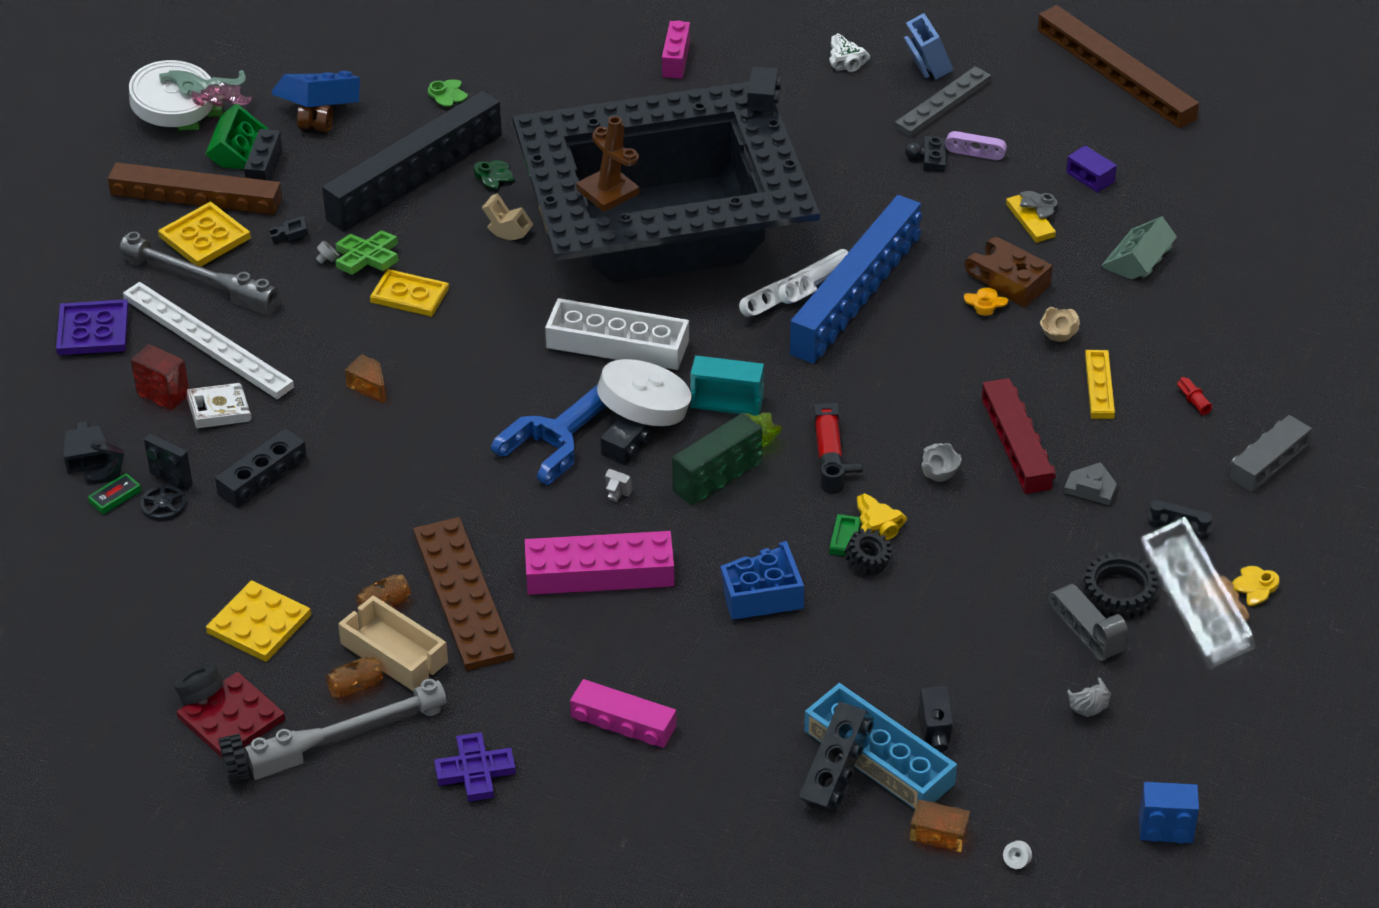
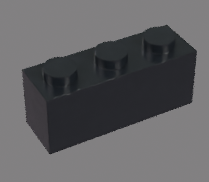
(264, 155)

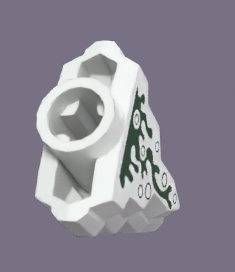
(846, 54)

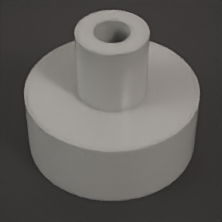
(326, 252)

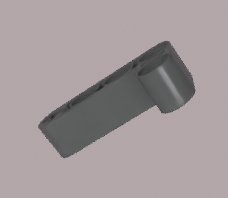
(1100, 635)

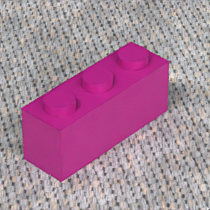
(676, 49)

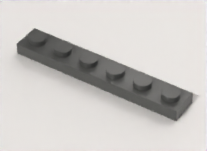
(942, 101)

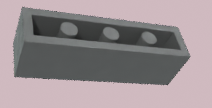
(1269, 453)

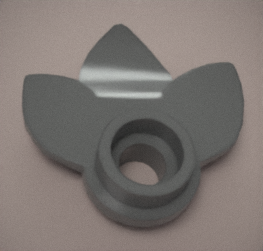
(1043, 203)

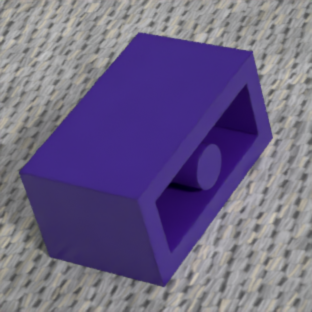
(1091, 169)

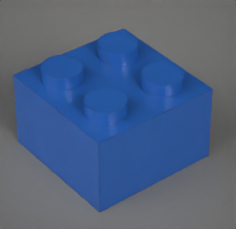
(1168, 812)

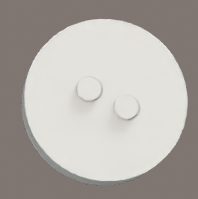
(162, 101)
(644, 392)

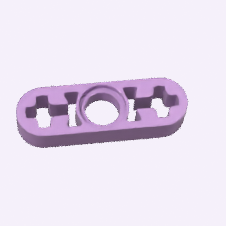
(984, 141)

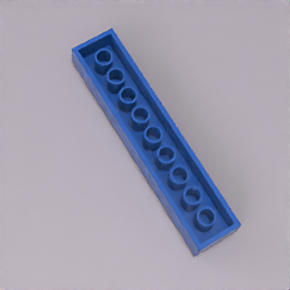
(855, 279)

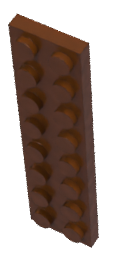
(463, 594)

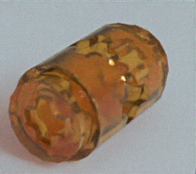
(395, 590)
(342, 679)

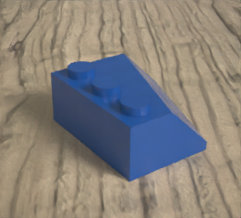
(319, 89)
(763, 584)

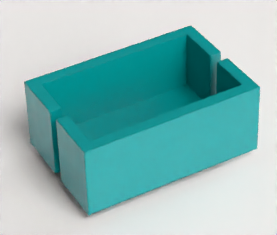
(727, 385)

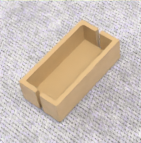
(396, 642)

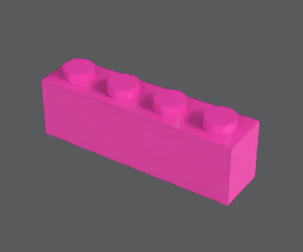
(623, 713)

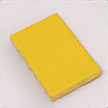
(409, 292)

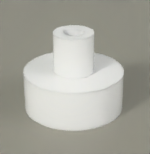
(1017, 854)

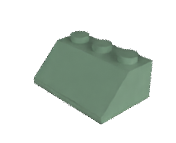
(1141, 249)

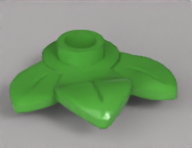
(447, 92)

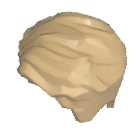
(1060, 324)

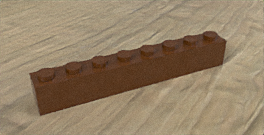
(195, 188)

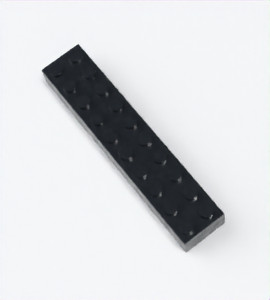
(411, 161)

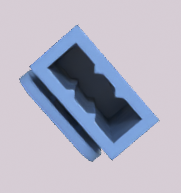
(927, 48)

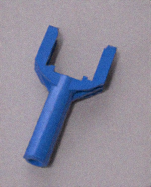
(555, 431)

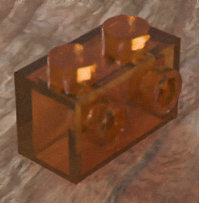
(939, 825)

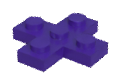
(474, 766)

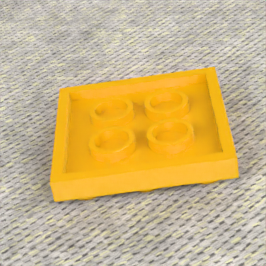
(204, 234)
(258, 621)

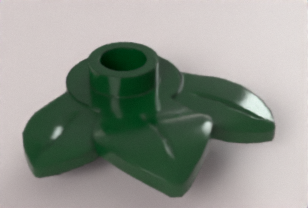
(493, 172)

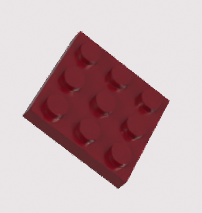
(231, 711)

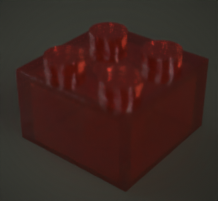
(160, 376)

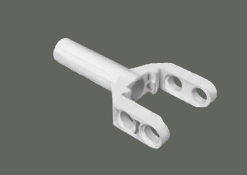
(794, 286)

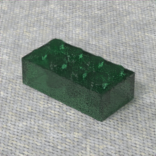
(717, 459)

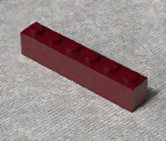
(1017, 436)

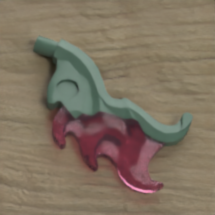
(210, 90)

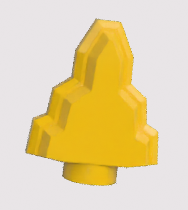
(879, 517)

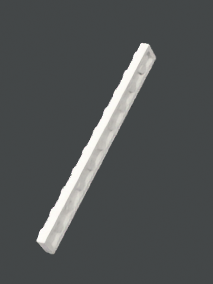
(209, 340)

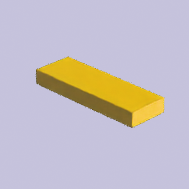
(1037, 228)

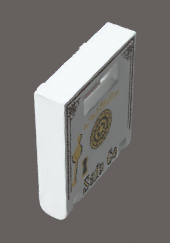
(223, 403)

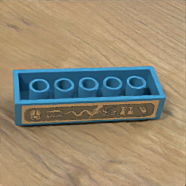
(890, 752)

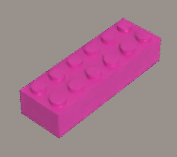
(599, 562)

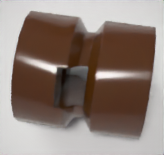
(315, 117)

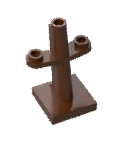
(609, 185)

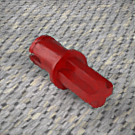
(1195, 396)

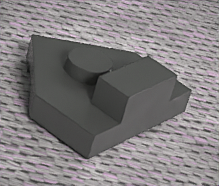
(1091, 484)

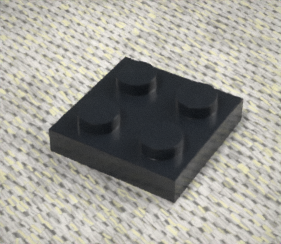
(168, 462)

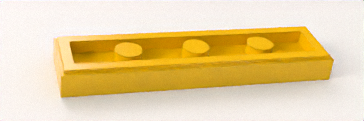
(1099, 384)

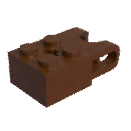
(1010, 271)

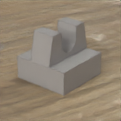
(617, 484)

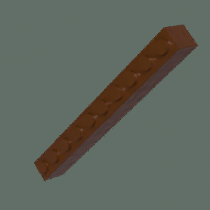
(1118, 66)

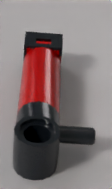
(829, 449)

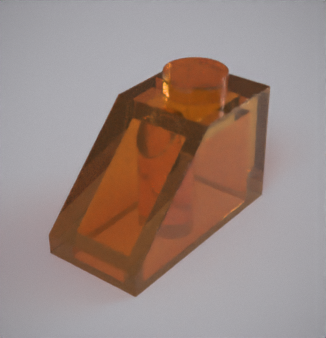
(366, 377)

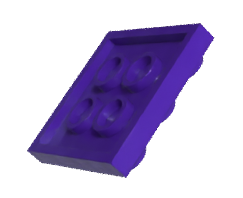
(92, 327)

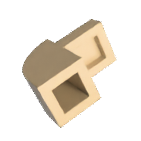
(506, 223)

